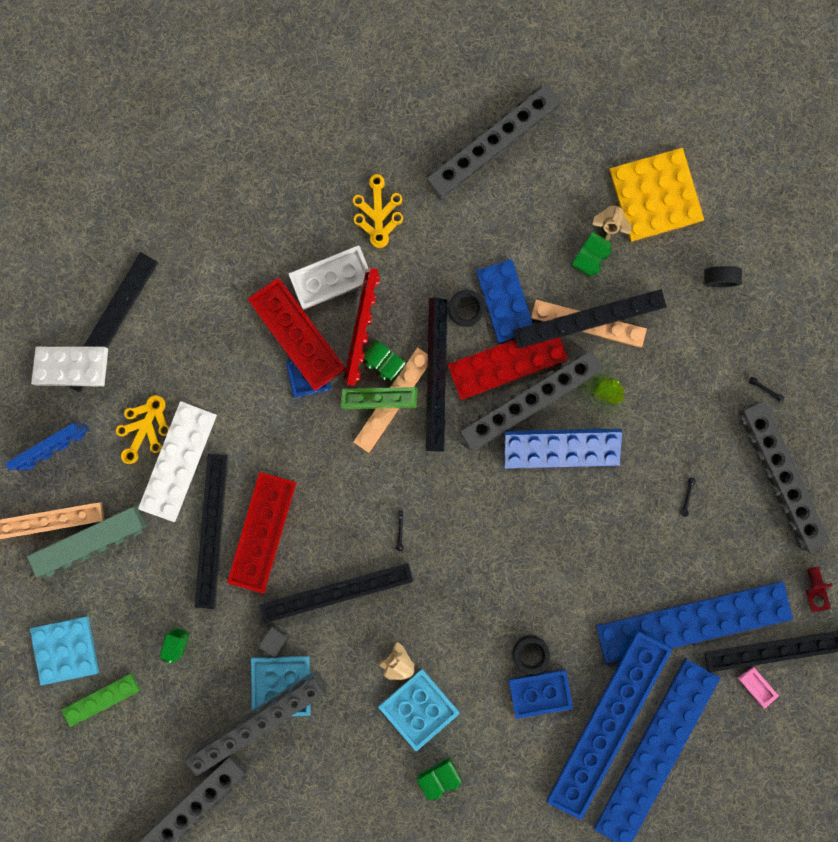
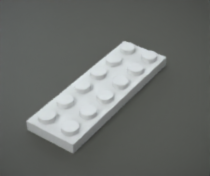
(177, 461)

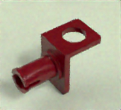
(817, 589)

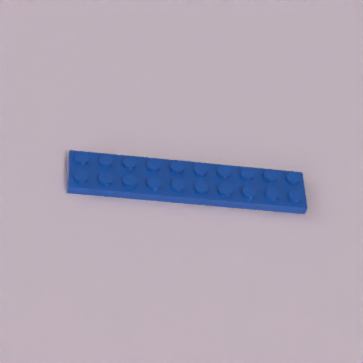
(699, 620)
(609, 724)
(656, 752)

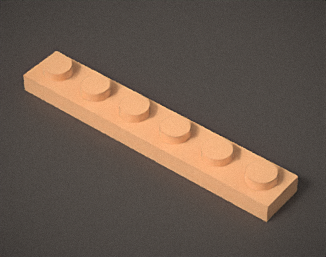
(615, 331)
(382, 416)
(51, 520)

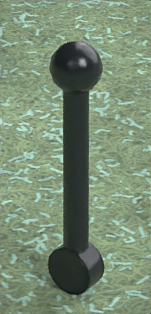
(754, 381)
(684, 512)
(399, 547)

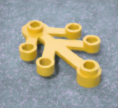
(378, 214)
(144, 426)

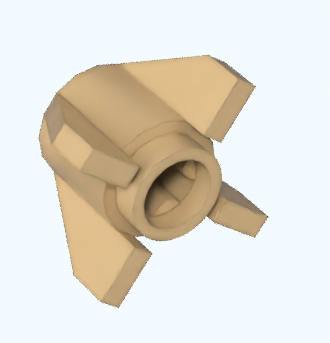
(612, 221)
(398, 664)

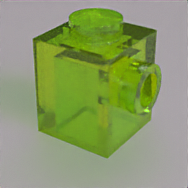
(609, 391)

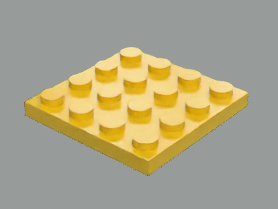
(656, 194)

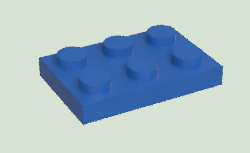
(540, 693)

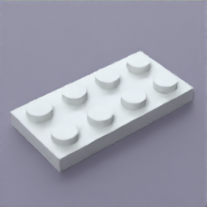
(329, 277)
(69, 366)

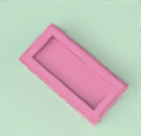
(758, 687)

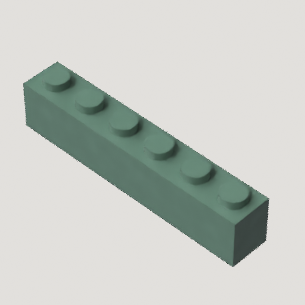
(87, 541)

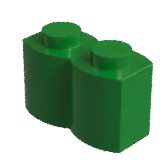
(591, 255)
(383, 360)
(174, 645)
(439, 779)

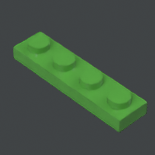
(379, 398)
(101, 699)

